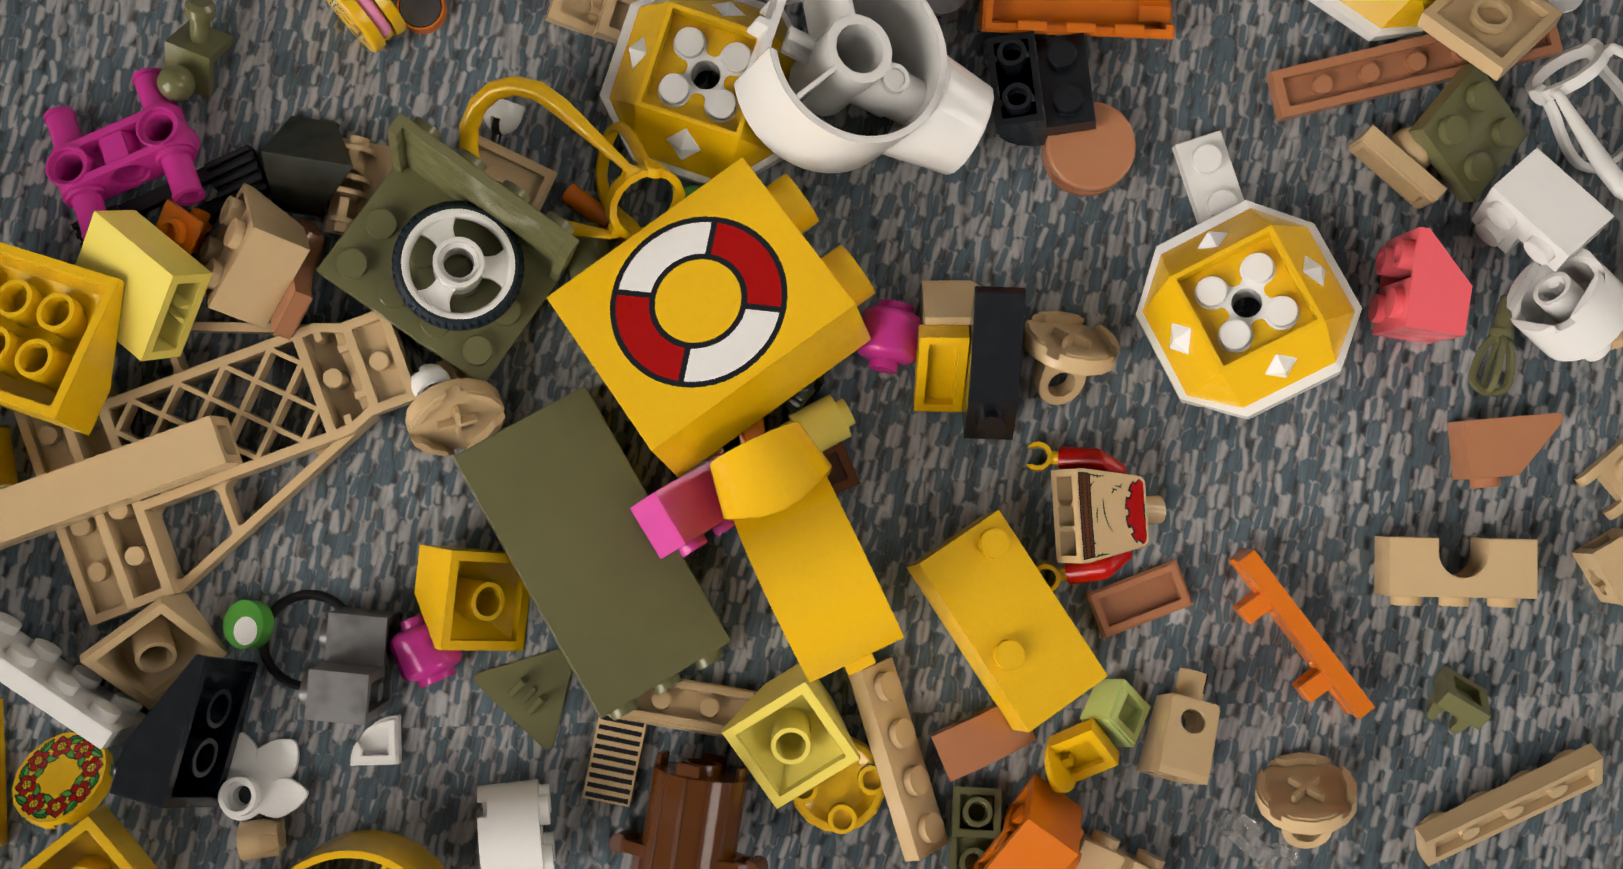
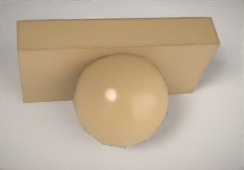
(1399, 164)

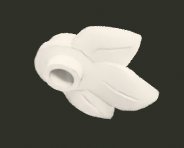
(267, 775)

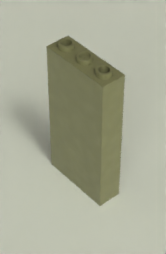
(564, 517)

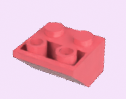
(1420, 290)

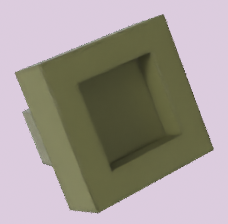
(1460, 698)

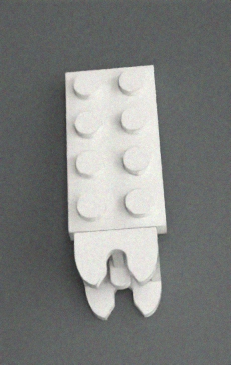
(64, 691)

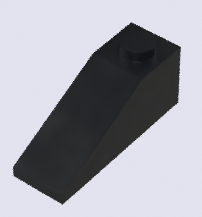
(993, 363)

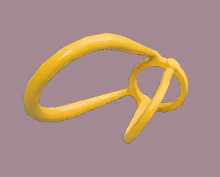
(619, 221)

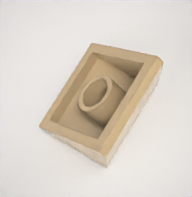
(153, 648)

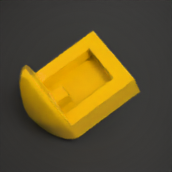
(1078, 755)

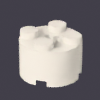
(1570, 310)
(512, 826)

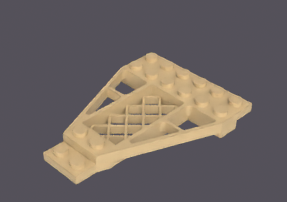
(126, 554)

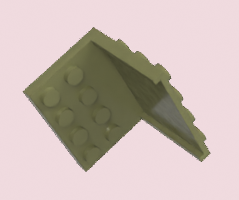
(424, 176)

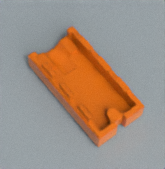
(1066, 17)

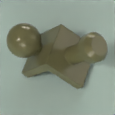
(192, 54)

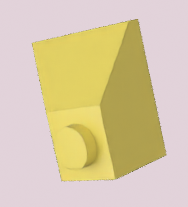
(791, 736)

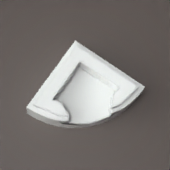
(379, 743)

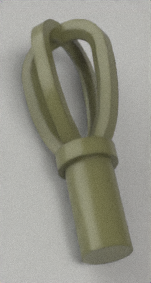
(1501, 340)

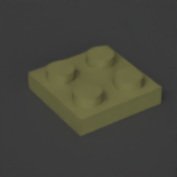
(1468, 133)

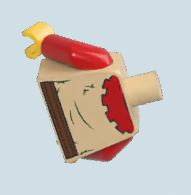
(1096, 513)

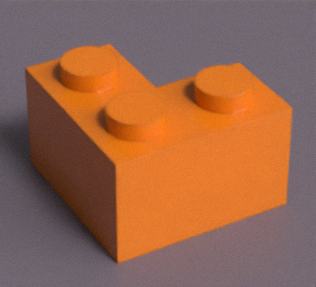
(1038, 831)

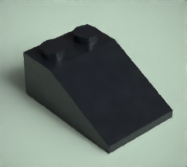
(188, 737)

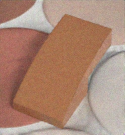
(977, 742)

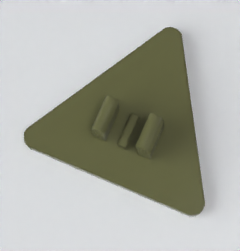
(531, 692)

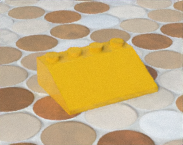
(56, 338)

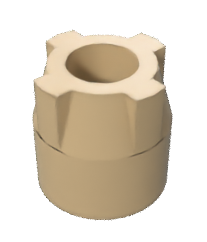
(261, 838)

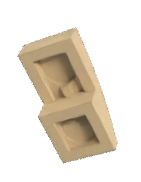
(591, 17)

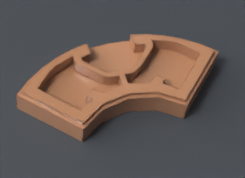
(299, 294)

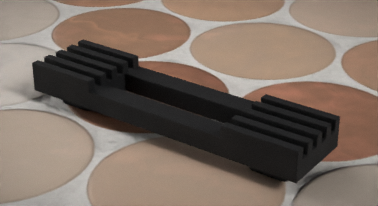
(226, 172)

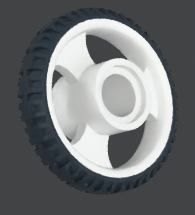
(434, 302)

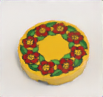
(62, 781)

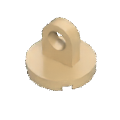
(1067, 346)
(454, 414)
(1306, 797)

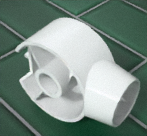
(869, 55)

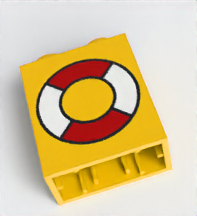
(716, 314)

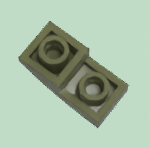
(973, 824)

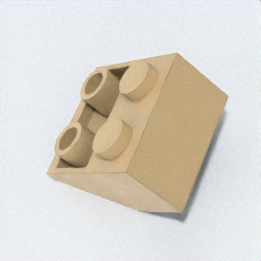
(252, 257)

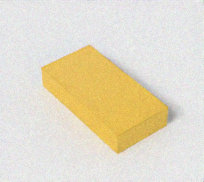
(941, 368)

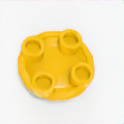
(846, 797)

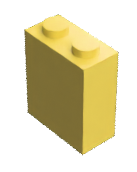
(160, 281)

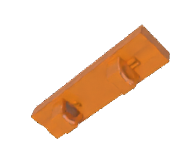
(1325, 669)

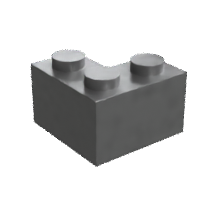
(356, 669)

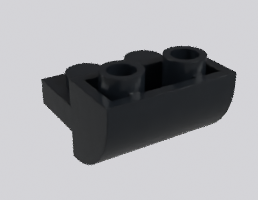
(1040, 87)

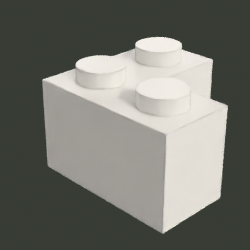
(1542, 210)

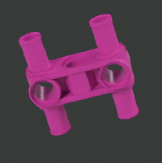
(123, 153)

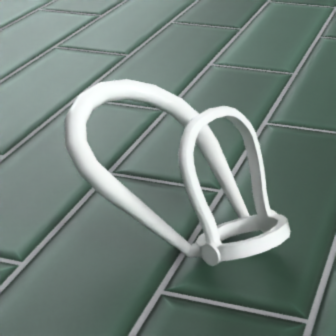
(1598, 55)

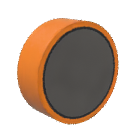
(423, 15)

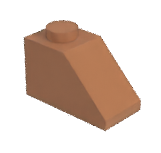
(1497, 446)

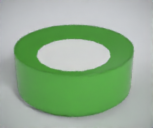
(248, 624)

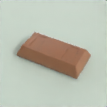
(1139, 598)

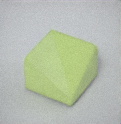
(1117, 711)

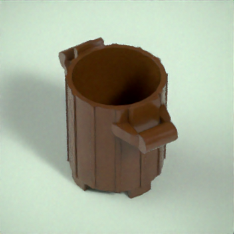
(691, 817)

